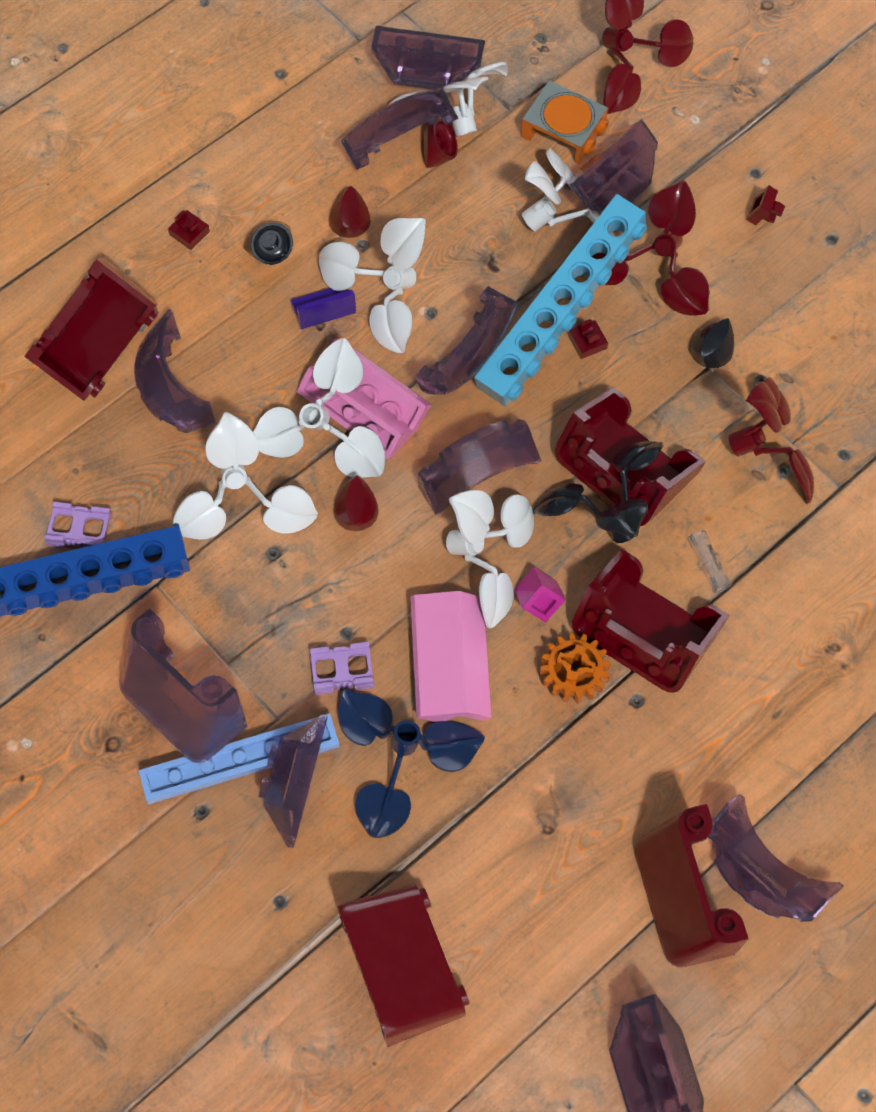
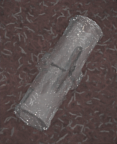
(709, 561)

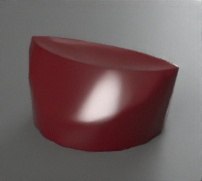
(439, 144)
(349, 214)
(356, 506)

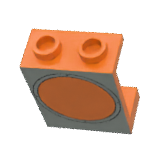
(567, 118)

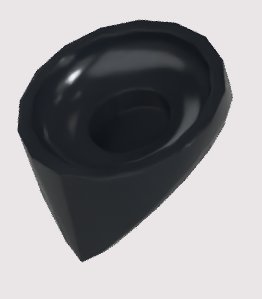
(270, 242)
(713, 344)

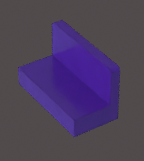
(323, 306)

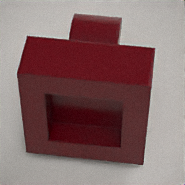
(765, 206)
(188, 229)
(587, 338)

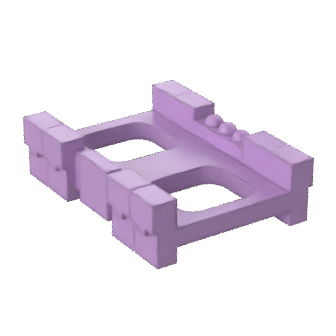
(75, 535)
(342, 678)

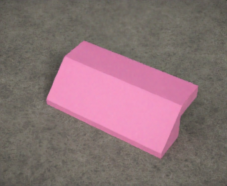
(376, 403)
(450, 657)

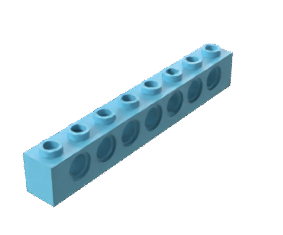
(618, 215)

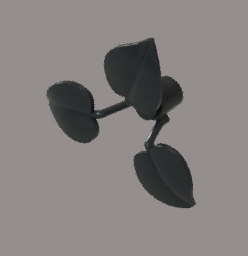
(620, 520)

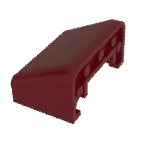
(93, 329)
(598, 434)
(644, 627)
(677, 895)
(402, 962)

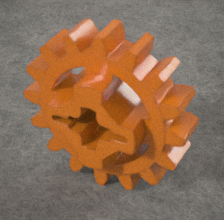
(589, 672)

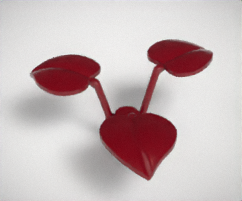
(675, 47)
(676, 212)
(775, 412)

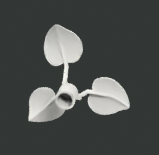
(465, 123)
(543, 210)
(403, 242)
(280, 434)
(229, 449)
(473, 514)

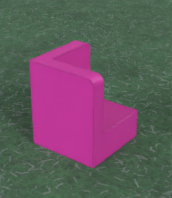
(539, 594)

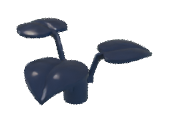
(367, 716)

